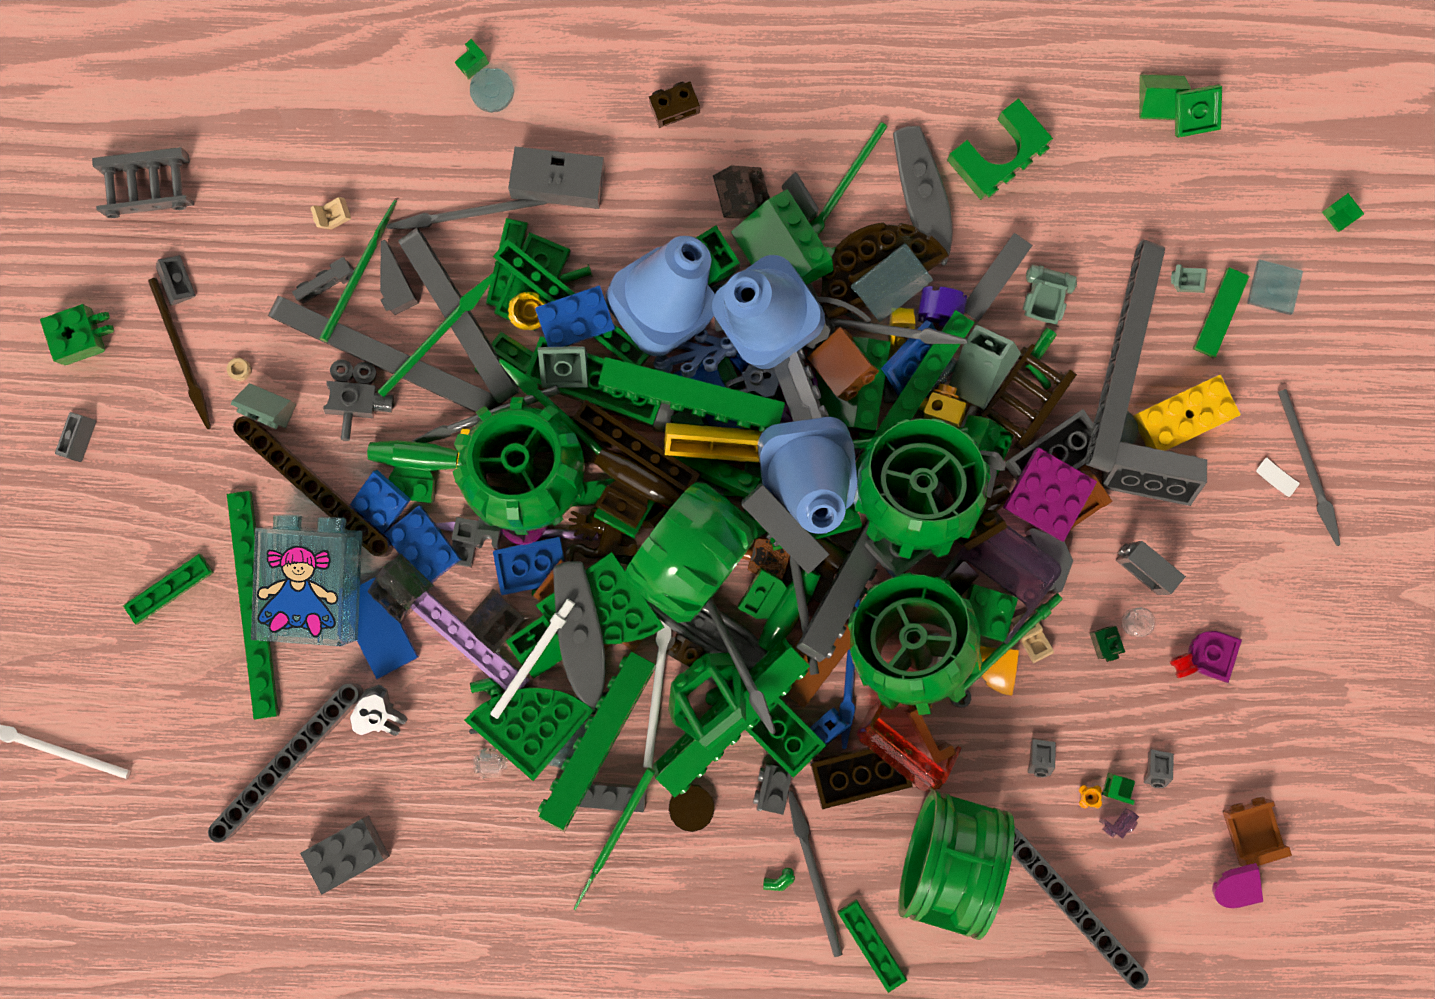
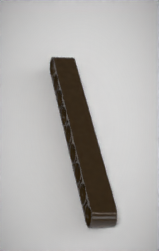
(304, 480)

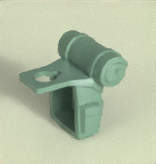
(1047, 293)

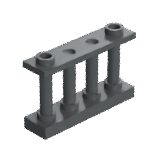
(130, 164)

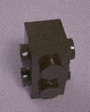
(674, 104)

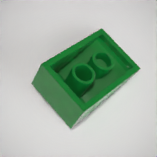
(793, 740)

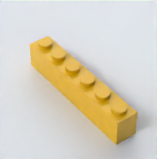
(711, 442)

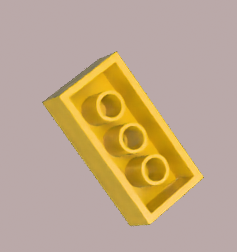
(1206, 408)

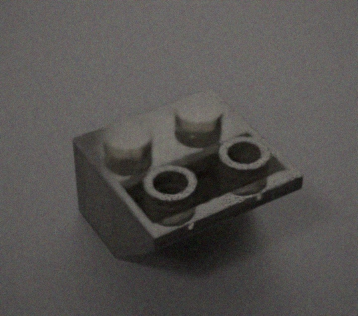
(740, 190)
(399, 588)
(495, 621)

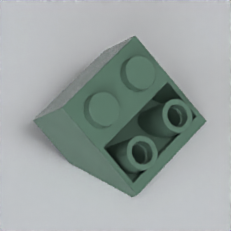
(264, 405)

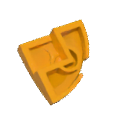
(1003, 673)

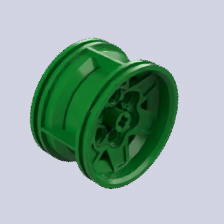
(956, 865)

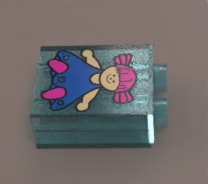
(306, 582)

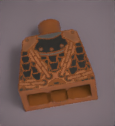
(764, 557)

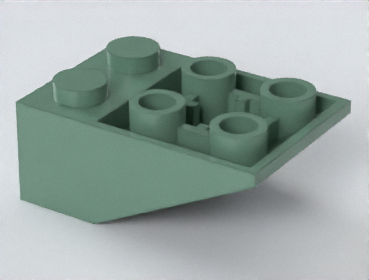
(983, 366)

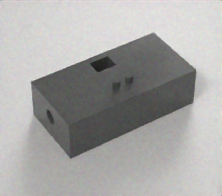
(557, 177)
(784, 528)

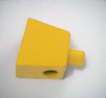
(951, 410)

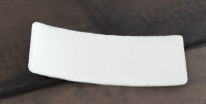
(1277, 477)

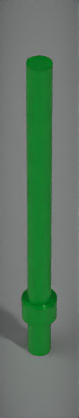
(1041, 612)

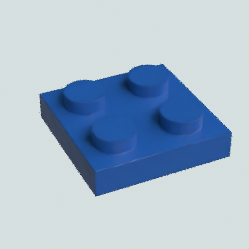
(380, 501)

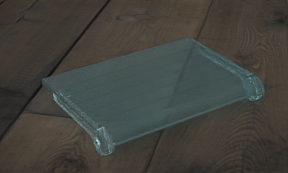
(892, 282)

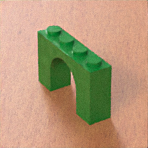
(984, 176)

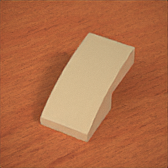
(1034, 641)

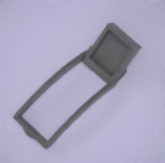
(842, 304)

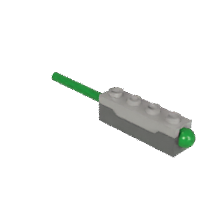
(798, 388)

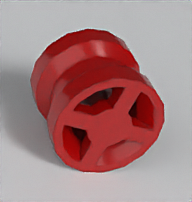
(1184, 665)

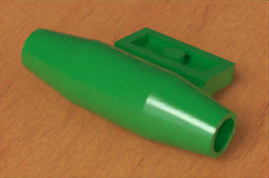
(413, 465)
(773, 601)

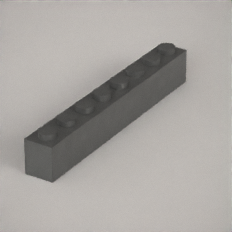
(840, 599)

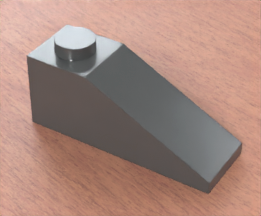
(393, 283)

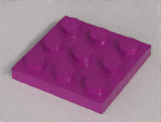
(1049, 494)

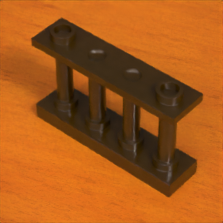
(1048, 398)

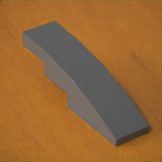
(996, 276)

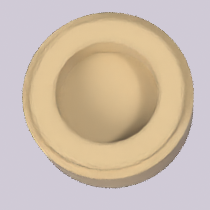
(239, 369)

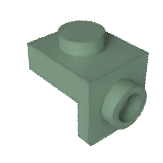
(1189, 279)

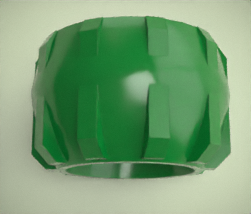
(932, 454)
(542, 504)
(691, 552)
(903, 605)

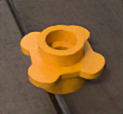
(946, 390)
(1096, 798)

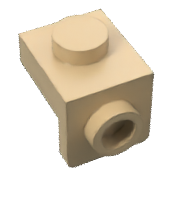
(331, 214)

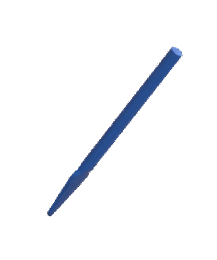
(847, 708)

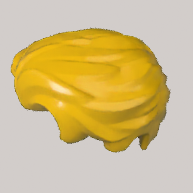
(523, 312)

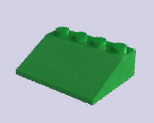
(784, 231)
(863, 410)

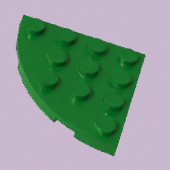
(620, 609)
(531, 726)

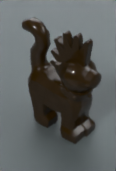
(610, 540)

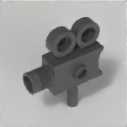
(354, 398)

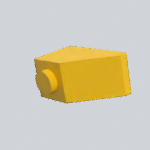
(900, 318)

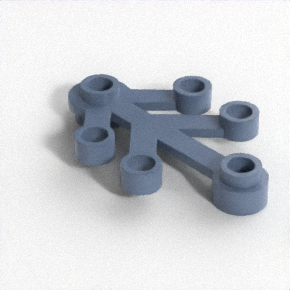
(698, 355)

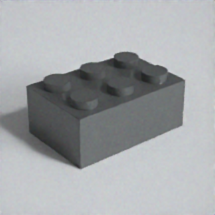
(344, 855)

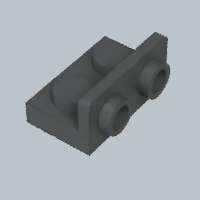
(773, 789)

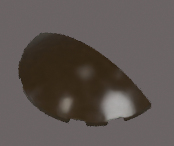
(865, 250)

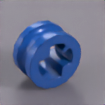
(739, 363)

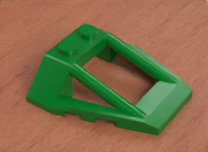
(718, 666)

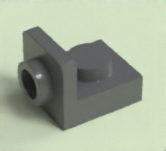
(1042, 758)
(1159, 769)

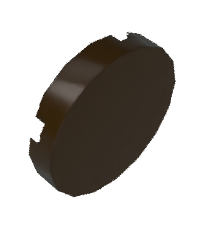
(692, 809)

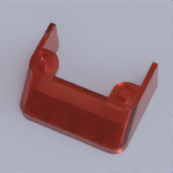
(902, 754)

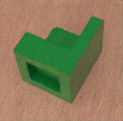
(472, 60)
(1343, 212)
(1119, 788)

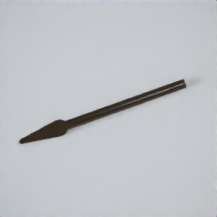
(195, 391)

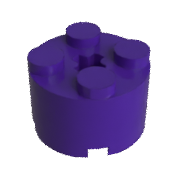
(940, 304)

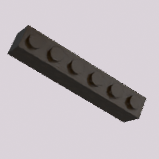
(633, 445)

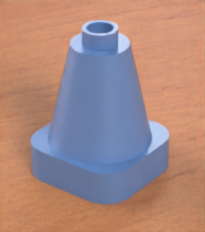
(664, 295)
(768, 312)
(810, 470)

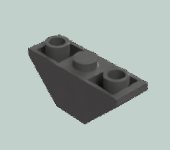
(1056, 550)

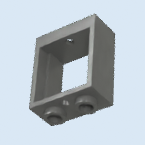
(1150, 567)

